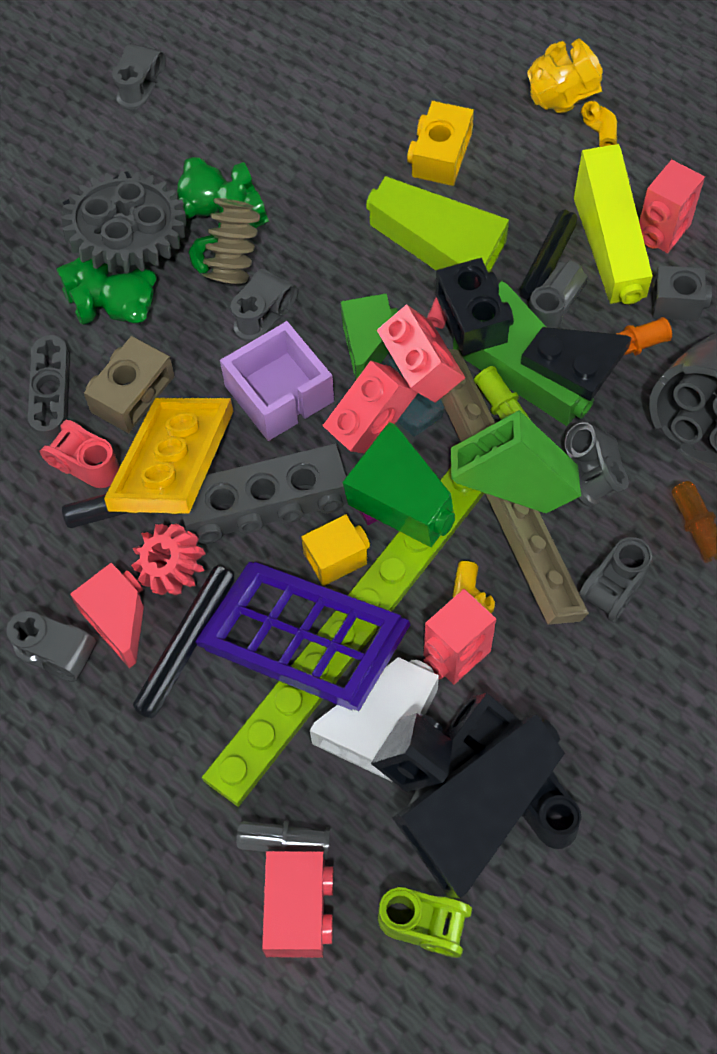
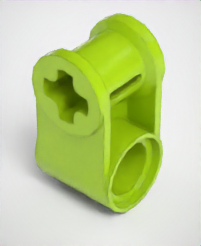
(427, 922)

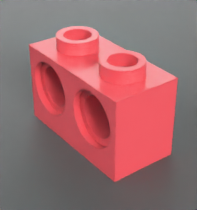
(670, 205)
(420, 354)
(458, 637)

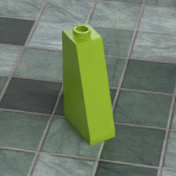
(434, 226)

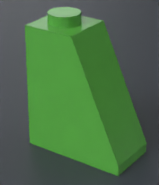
(516, 465)

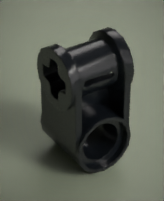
(551, 801)

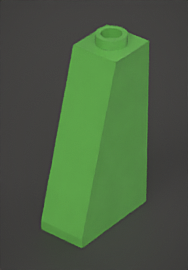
(530, 385)

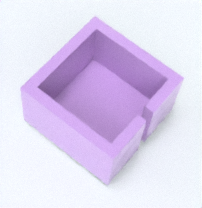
(277, 380)

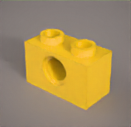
(441, 143)

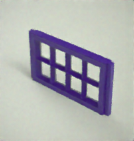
(371, 662)

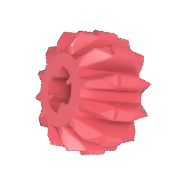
(157, 551)

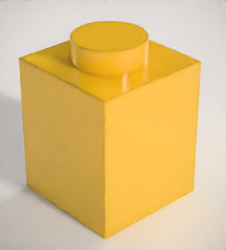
(335, 549)

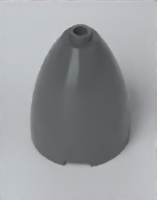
(686, 400)

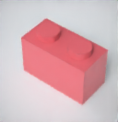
(295, 904)

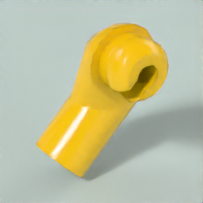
(601, 121)
(466, 579)

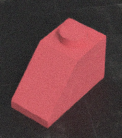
(113, 609)

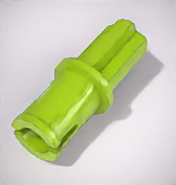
(497, 393)

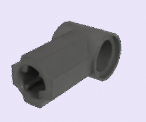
(558, 293)

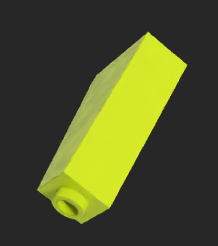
(612, 224)

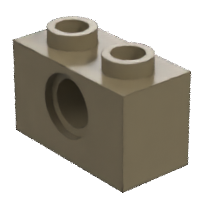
(126, 404)

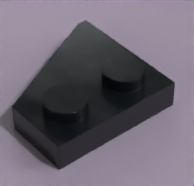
(575, 357)

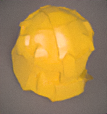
(559, 82)

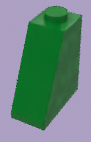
(400, 489)

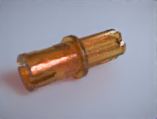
(697, 519)

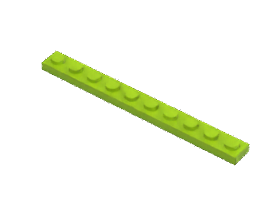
(287, 707)

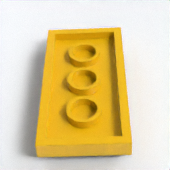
(170, 456)

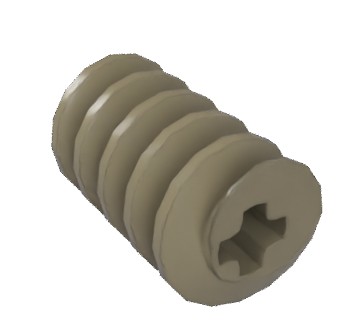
(231, 241)

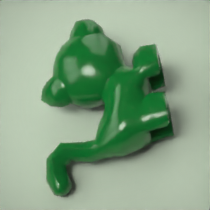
(200, 186)
(121, 295)

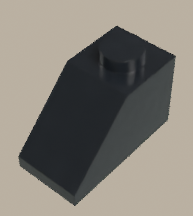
(415, 753)

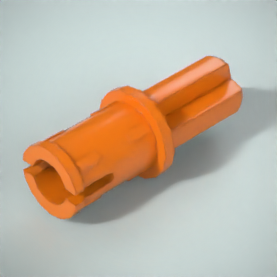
(647, 335)

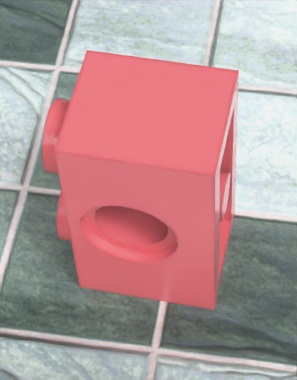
(368, 406)

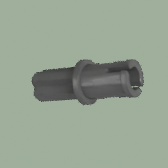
(274, 837)

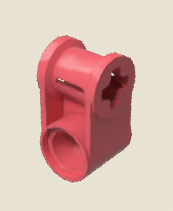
(78, 452)

